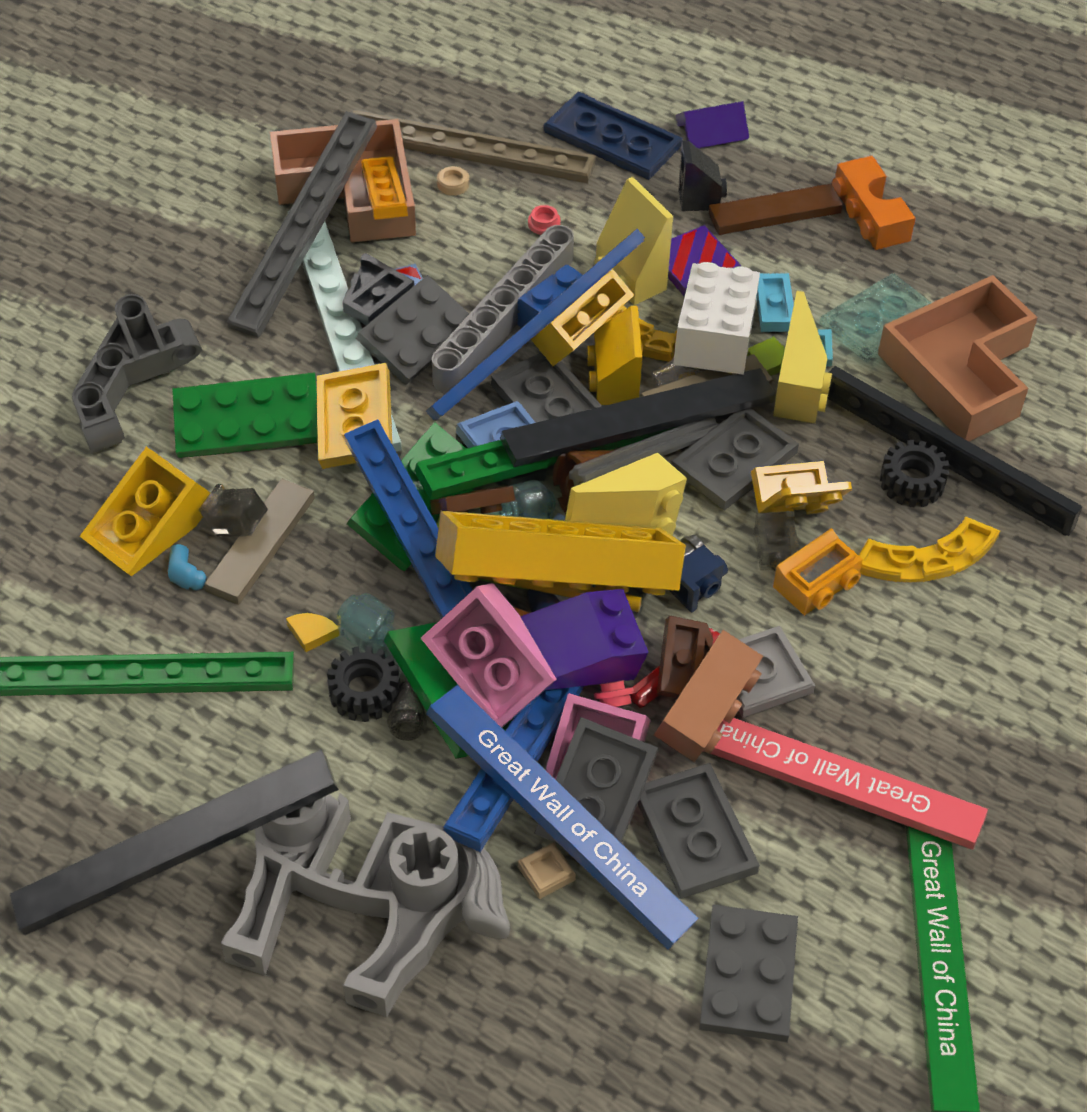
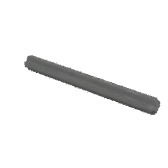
(661, 443)

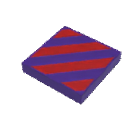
(695, 247)

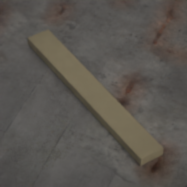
(492, 150)

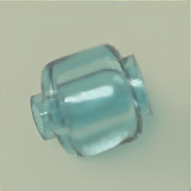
(532, 501)
(365, 620)

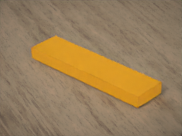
(383, 188)

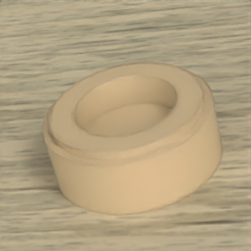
(453, 180)

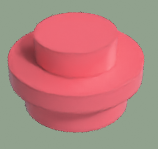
(542, 218)
(614, 694)

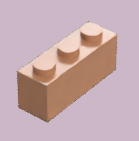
(710, 697)

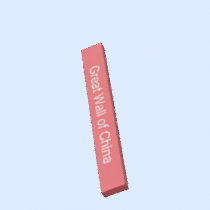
(851, 782)

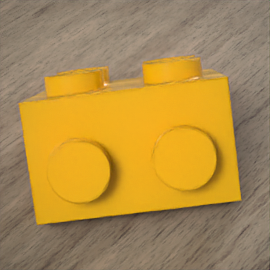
(796, 488)

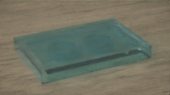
(861, 319)

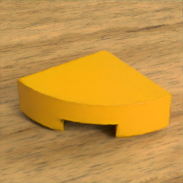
(312, 629)

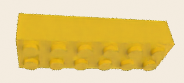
(559, 552)

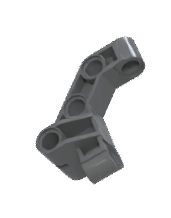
(128, 354)

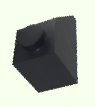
(699, 180)

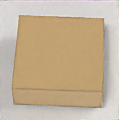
(546, 870)

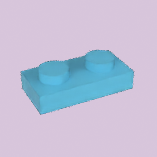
(774, 302)

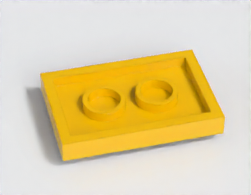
(346, 403)

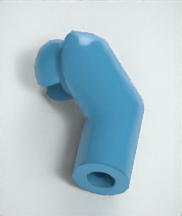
(182, 572)

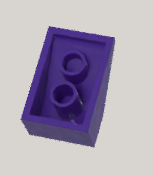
(589, 639)

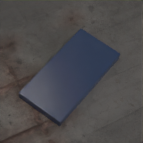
(613, 135)

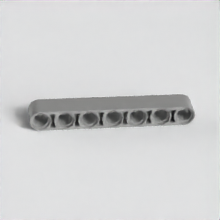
(498, 311)

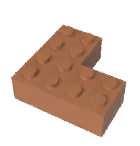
(299, 150)
(955, 353)

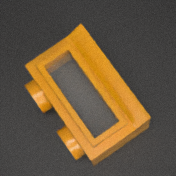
(817, 572)

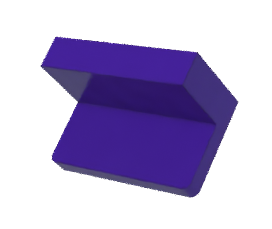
(715, 124)

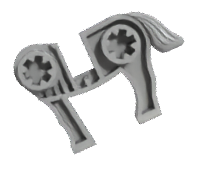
(408, 876)

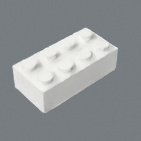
(716, 318)

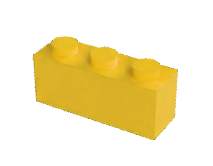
(582, 317)

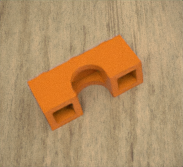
(861, 188)

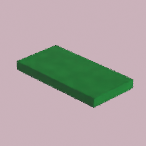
(423, 672)

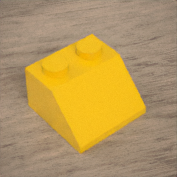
(616, 359)

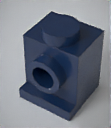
(700, 577)

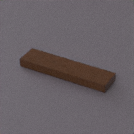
(775, 209)

